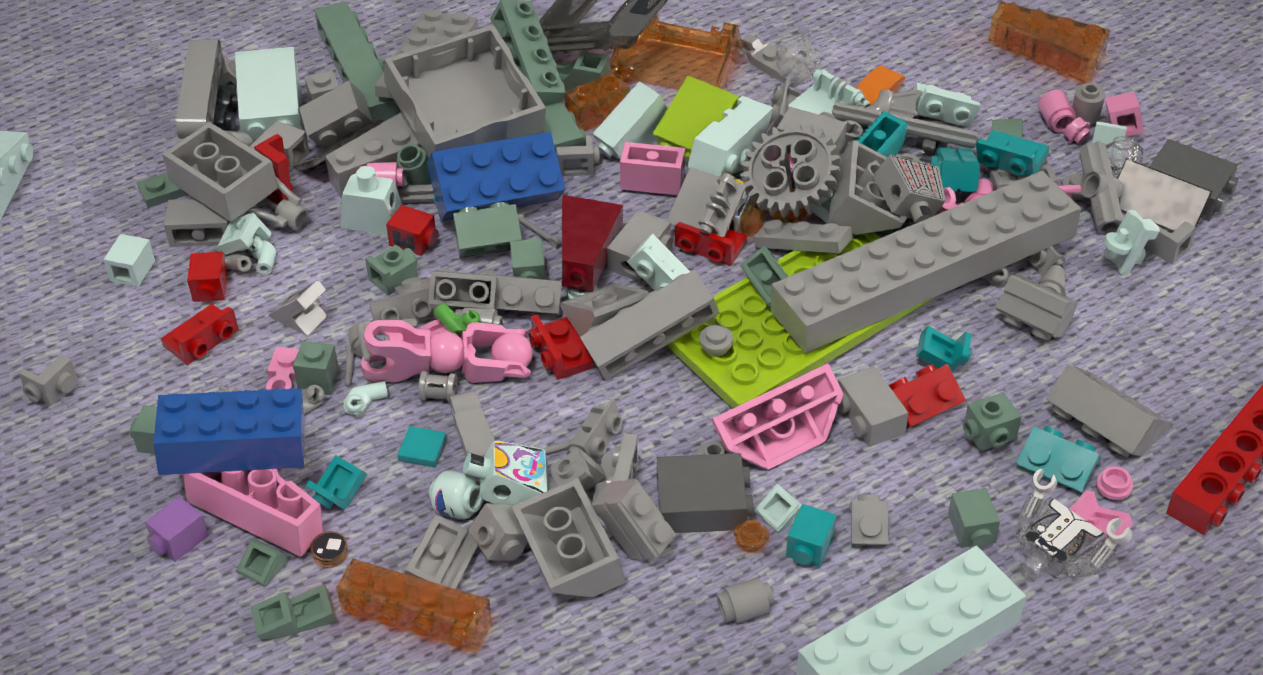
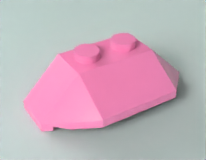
(782, 420)

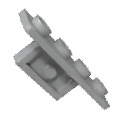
(410, 301)

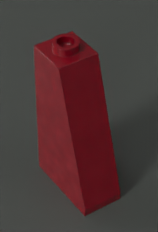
(585, 234)

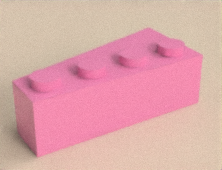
(259, 504)

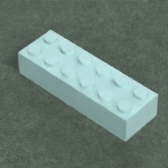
(921, 624)

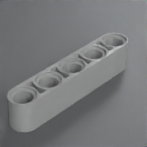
(199, 86)

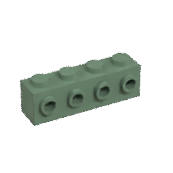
(529, 47)

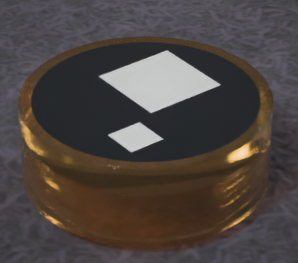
(329, 549)

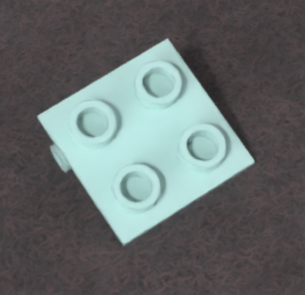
(826, 93)

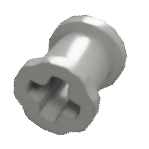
(427, 382)

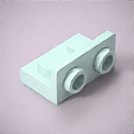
(946, 105)
(656, 263)

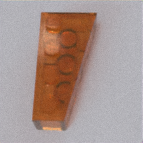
(1050, 40)

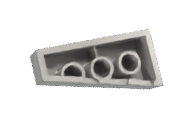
(374, 146)

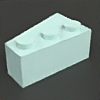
(724, 144)
(14, 160)

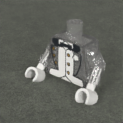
(1060, 541)

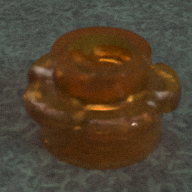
(748, 542)

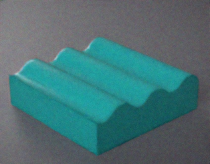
(422, 446)

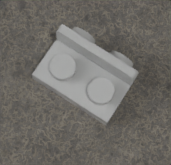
(620, 464)

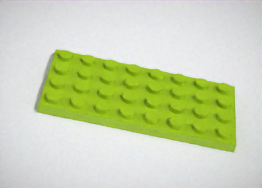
(762, 349)

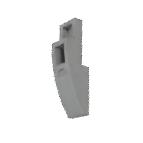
(494, 292)

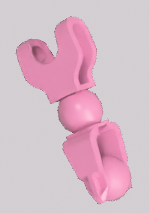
(413, 351)

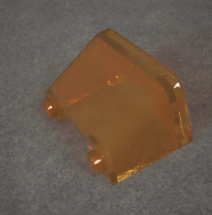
(672, 52)

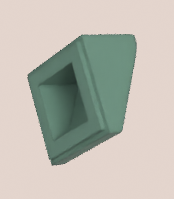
(261, 562)

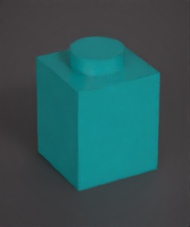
(810, 535)

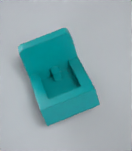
(942, 350)
(337, 483)

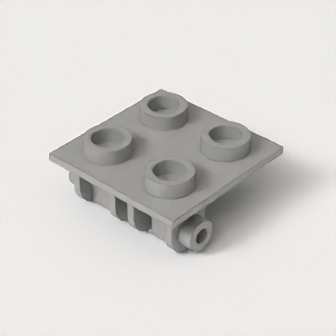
(707, 202)

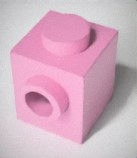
(1125, 111)

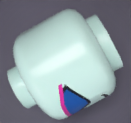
(455, 495)

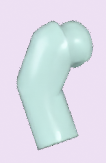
(264, 253)
(362, 395)

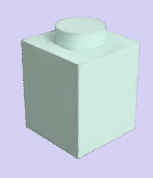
(129, 260)

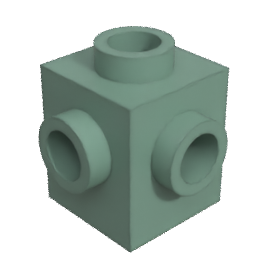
(991, 422)

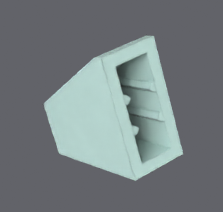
(631, 121)

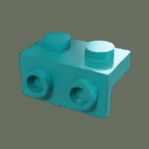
(1059, 457)

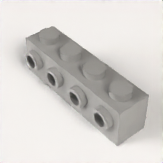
(650, 324)

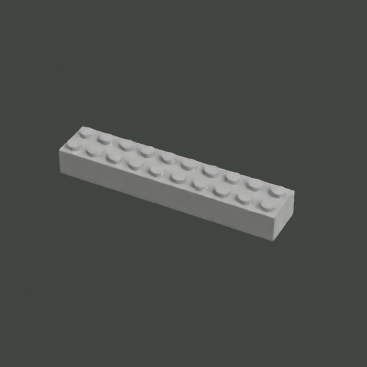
(923, 261)

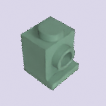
(391, 268)

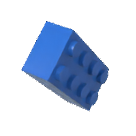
(488, 173)
(229, 431)

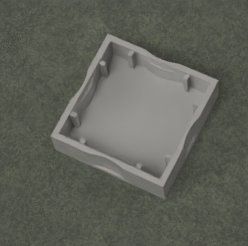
(464, 92)

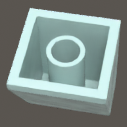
(267, 89)

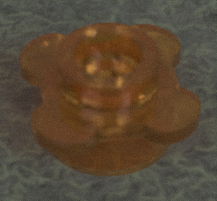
(752, 220)

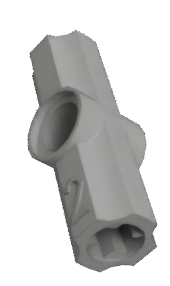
(1101, 187)

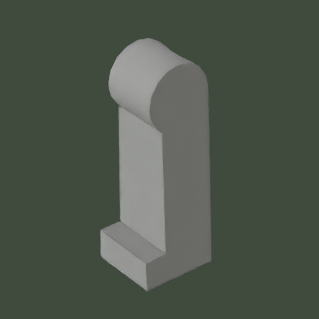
(471, 423)

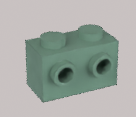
(486, 229)

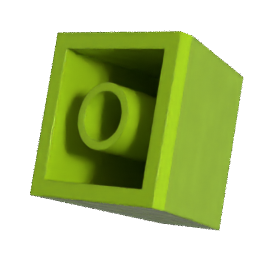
(691, 112)

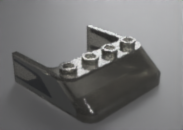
(567, 34)

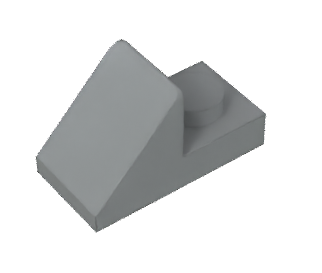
(301, 309)

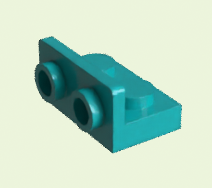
(1011, 153)

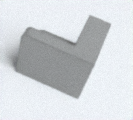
(1172, 245)

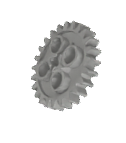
(820, 164)

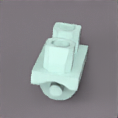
(1128, 243)

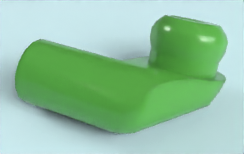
(453, 322)

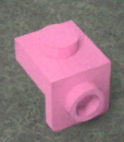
(1099, 517)

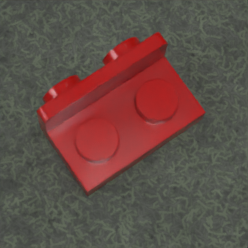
(274, 151)
(710, 246)
(201, 333)
(559, 347)

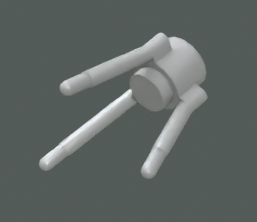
(287, 212)
(358, 347)

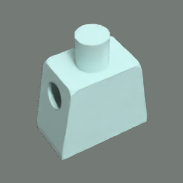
(368, 202)

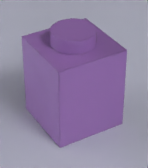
(176, 529)

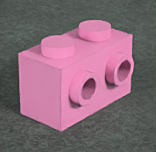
(653, 171)

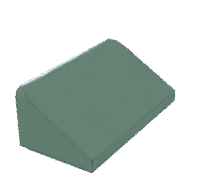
(763, 271)

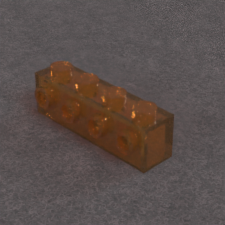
(415, 605)

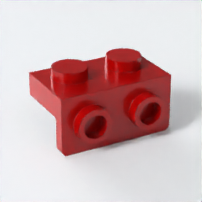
(928, 394)

